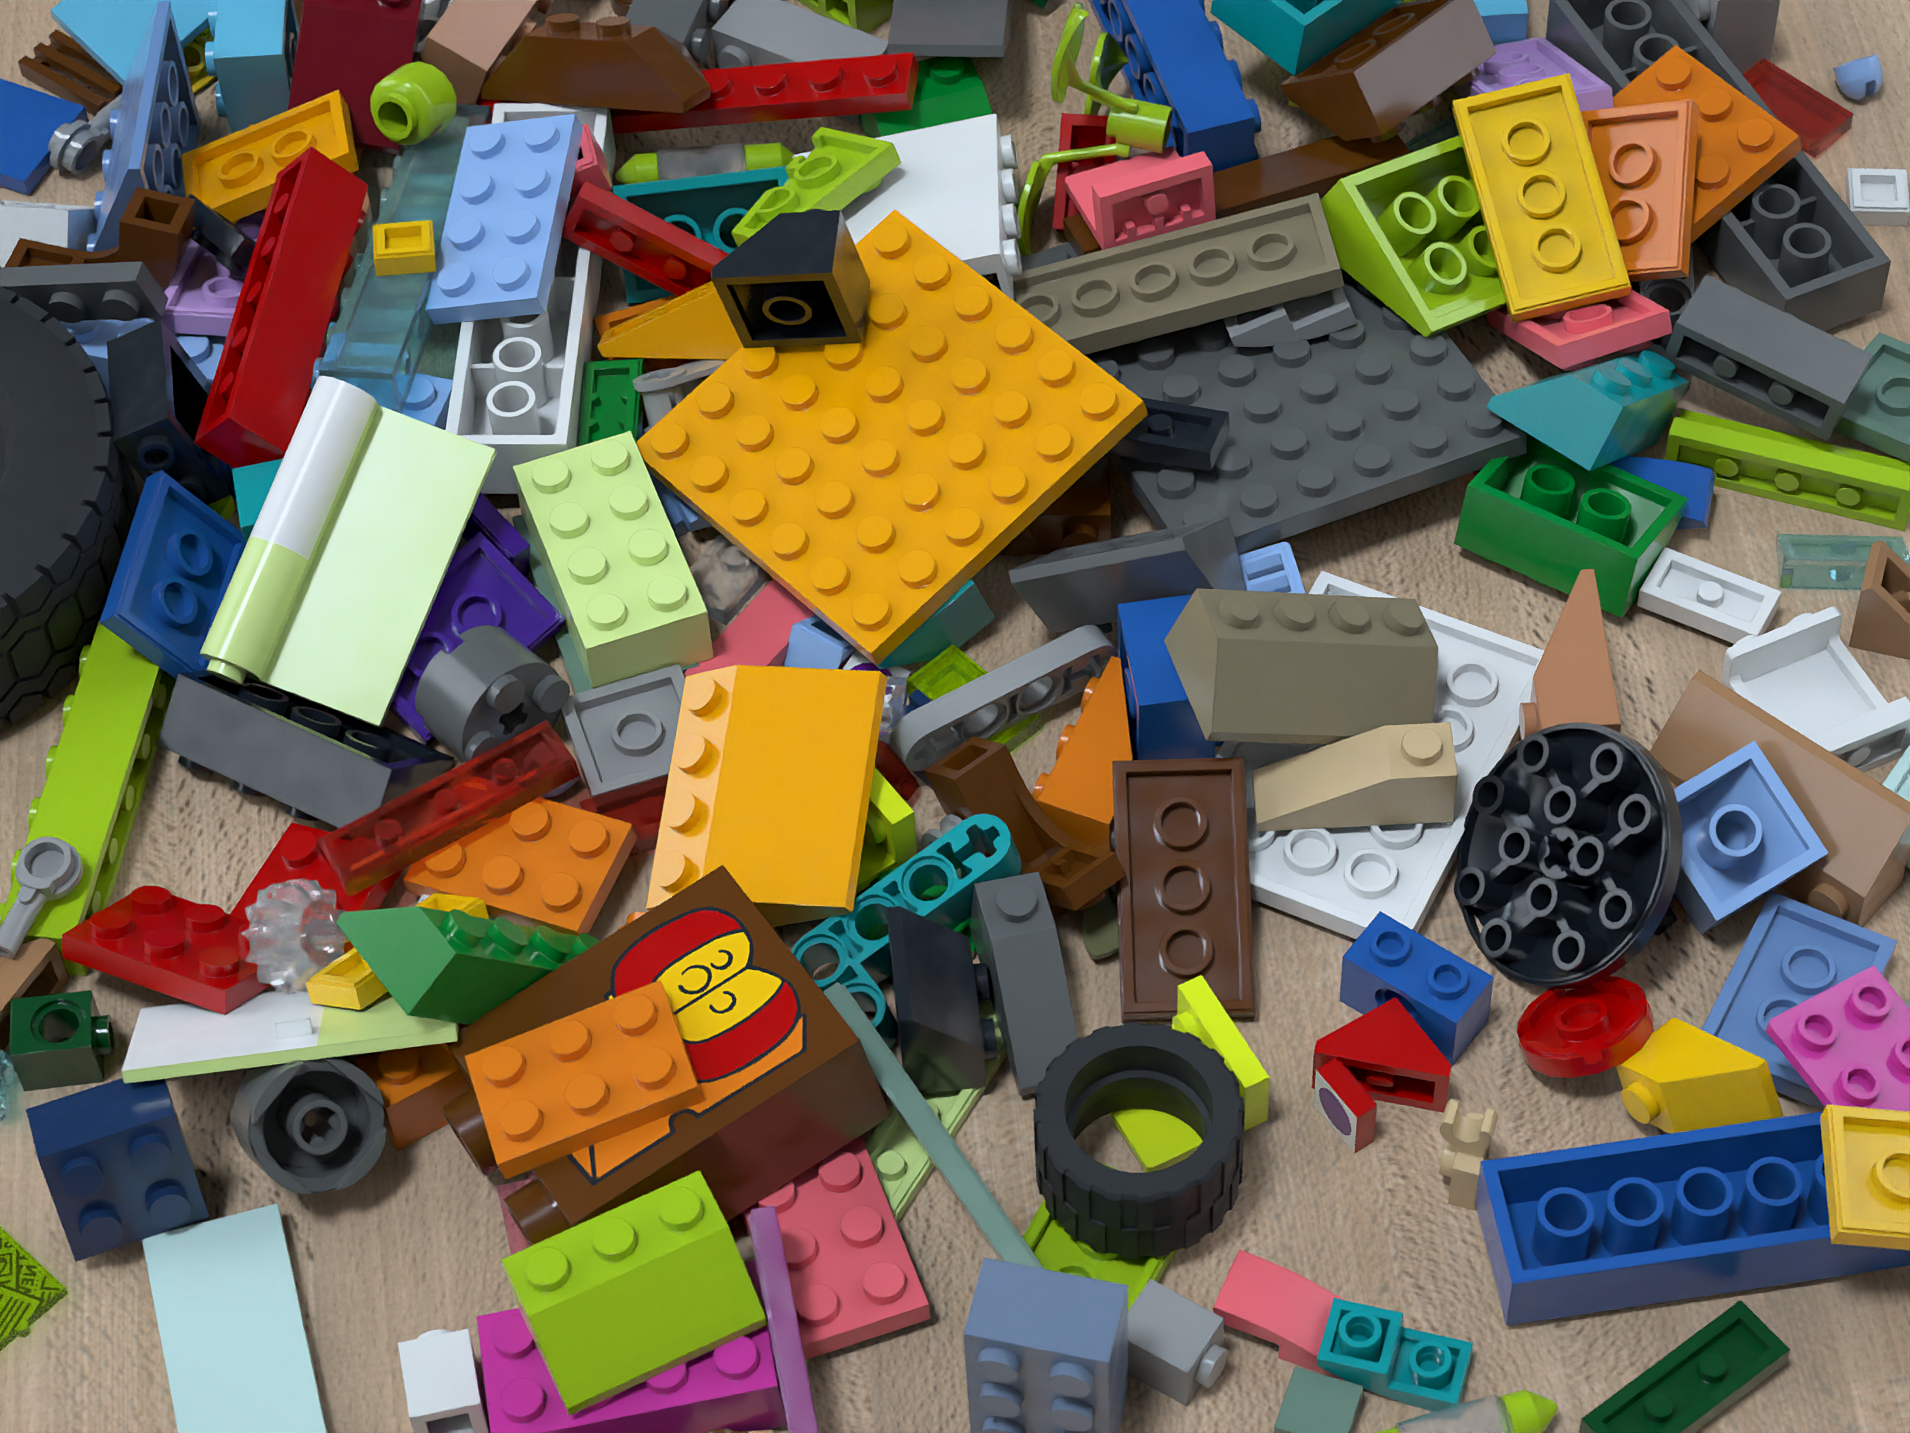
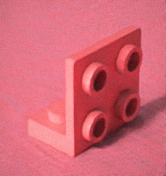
(1144, 196)

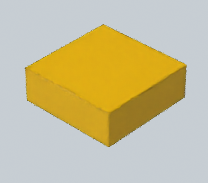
(404, 248)

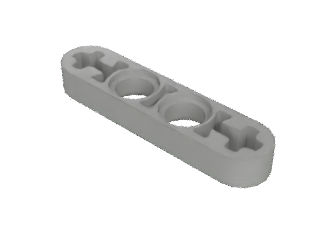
(1002, 697)

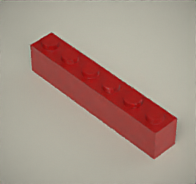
(283, 312)

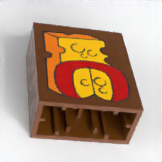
(765, 1043)

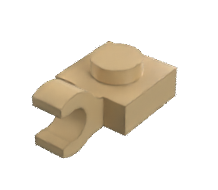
(1466, 1145)

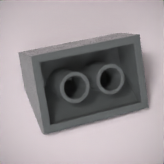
(1090, 579)

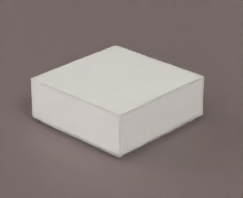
(1878, 196)

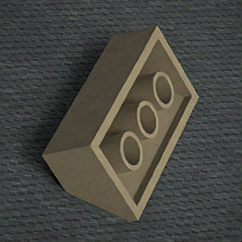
(1302, 664)

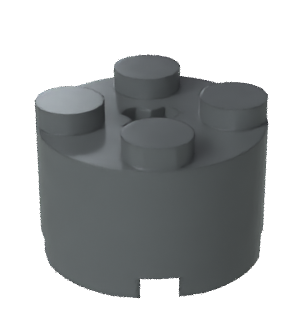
(487, 692)
(331, 1152)

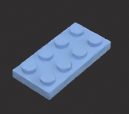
(505, 220)

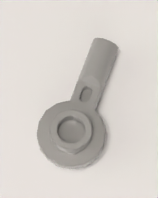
(79, 143)
(45, 873)

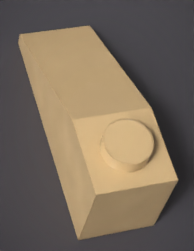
(1362, 781)

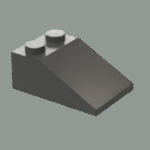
(951, 27)

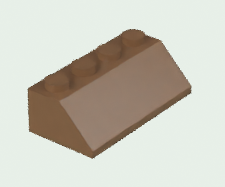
(1850, 812)

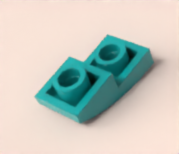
(1394, 1361)

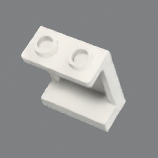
(1819, 690)

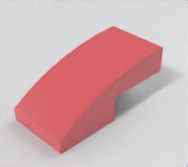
(1277, 1308)

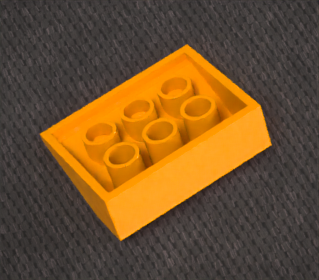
(772, 786)

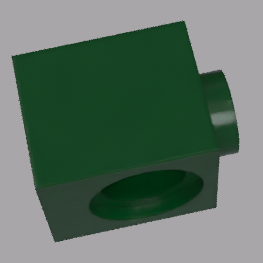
(44, 1021)

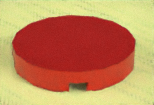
(1585, 1028)

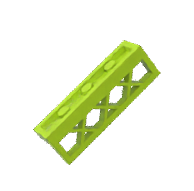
(1794, 469)

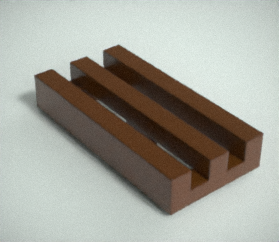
(75, 61)

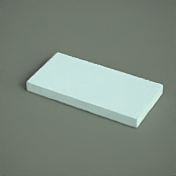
(233, 1327)

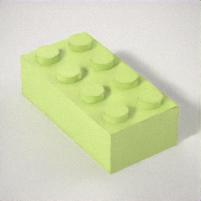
(613, 561)

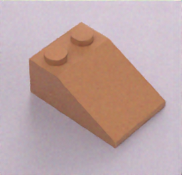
(1575, 669)

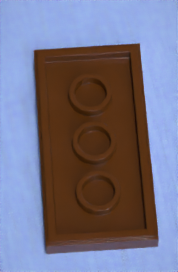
(1184, 884)

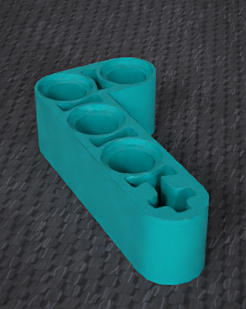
(868, 962)

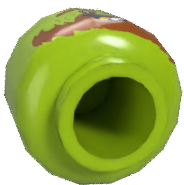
(413, 104)

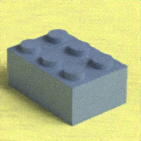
(1045, 1351)

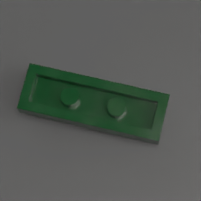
(1694, 1378)

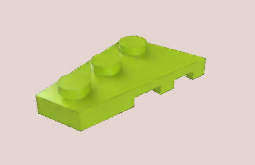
(828, 179)

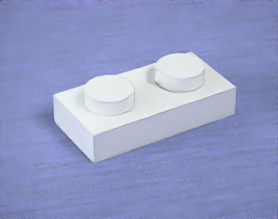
(1708, 597)

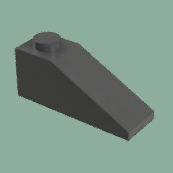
(1024, 973)

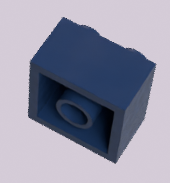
(116, 1165)

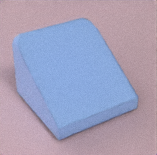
(817, 646)

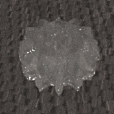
(293, 933)

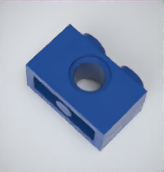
(1433, 984)

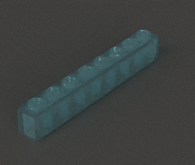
(385, 317)

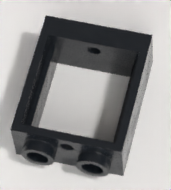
(158, 410)

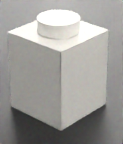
(443, 1383)

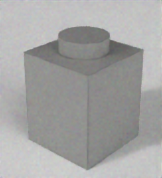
(1174, 1343)

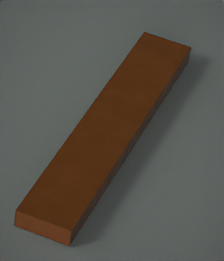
(1275, 179)

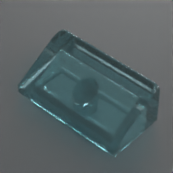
(1828, 560)

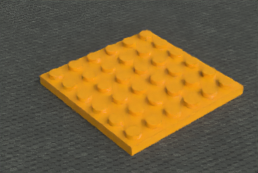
(896, 460)

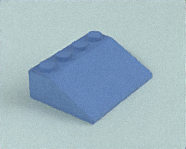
(149, 129)

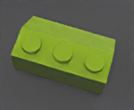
(634, 1292)

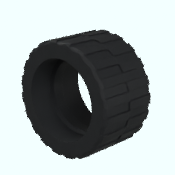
(1139, 1069)

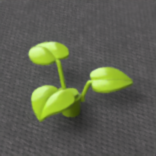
(1129, 120)

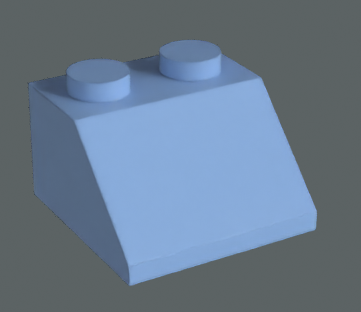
(1738, 837)

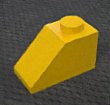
(1696, 1081)

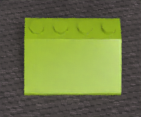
(1417, 237)

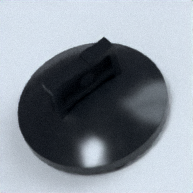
(1569, 856)

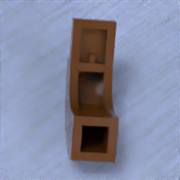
(151, 230)
(985, 780)

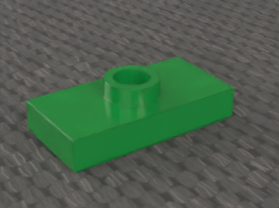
(609, 400)

